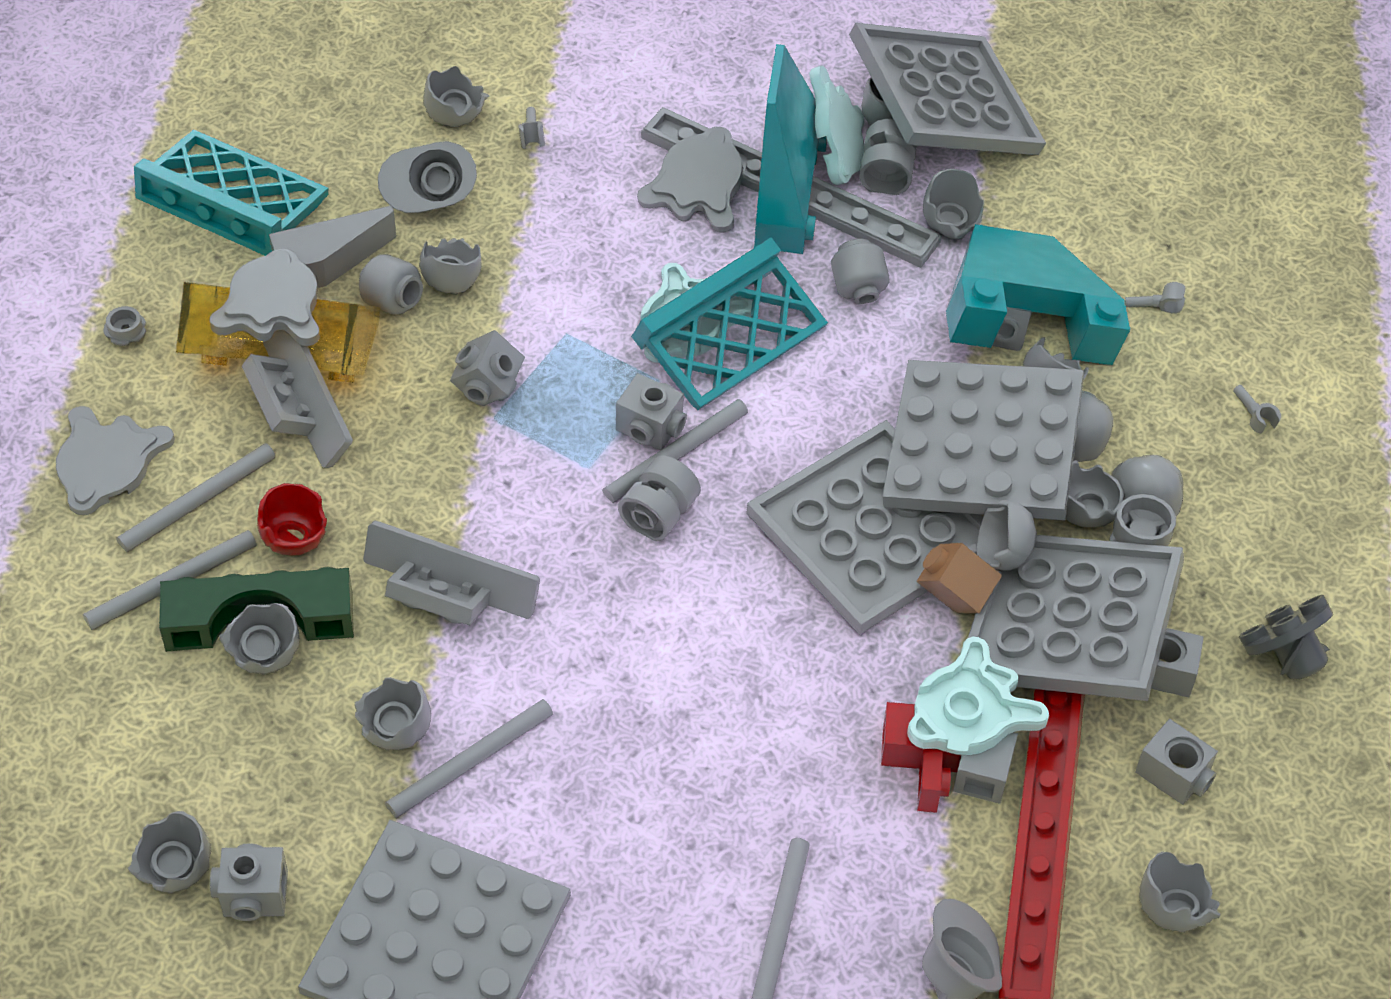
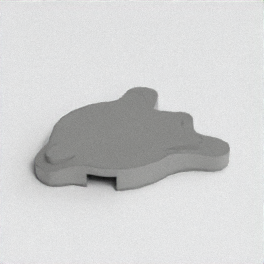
(698, 176)
(269, 297)
(105, 459)

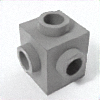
(487, 369)
(650, 412)
(250, 882)

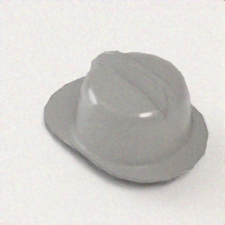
(427, 177)
(962, 953)

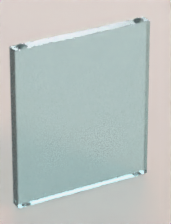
(571, 400)

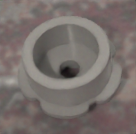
(121, 318)

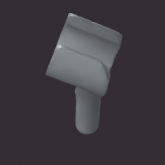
(531, 130)
(1170, 301)
(1257, 411)

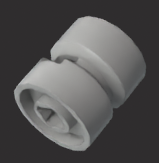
(886, 159)
(659, 498)
(1144, 521)

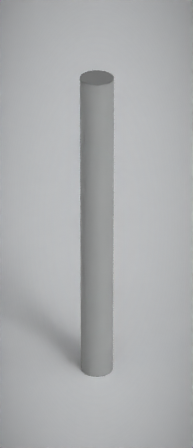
(679, 447)
(195, 497)
(151, 588)
(469, 758)
(781, 919)

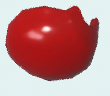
(287, 509)

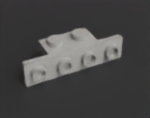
(297, 397)
(447, 578)

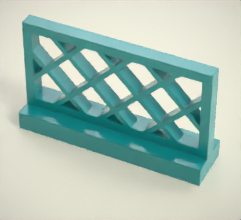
(219, 208)
(703, 300)

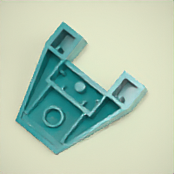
(787, 158)
(1036, 275)

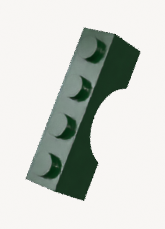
(201, 608)

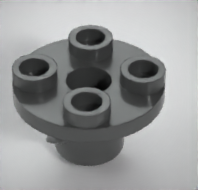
(1292, 637)

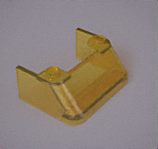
(344, 332)

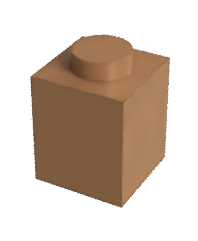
(958, 577)

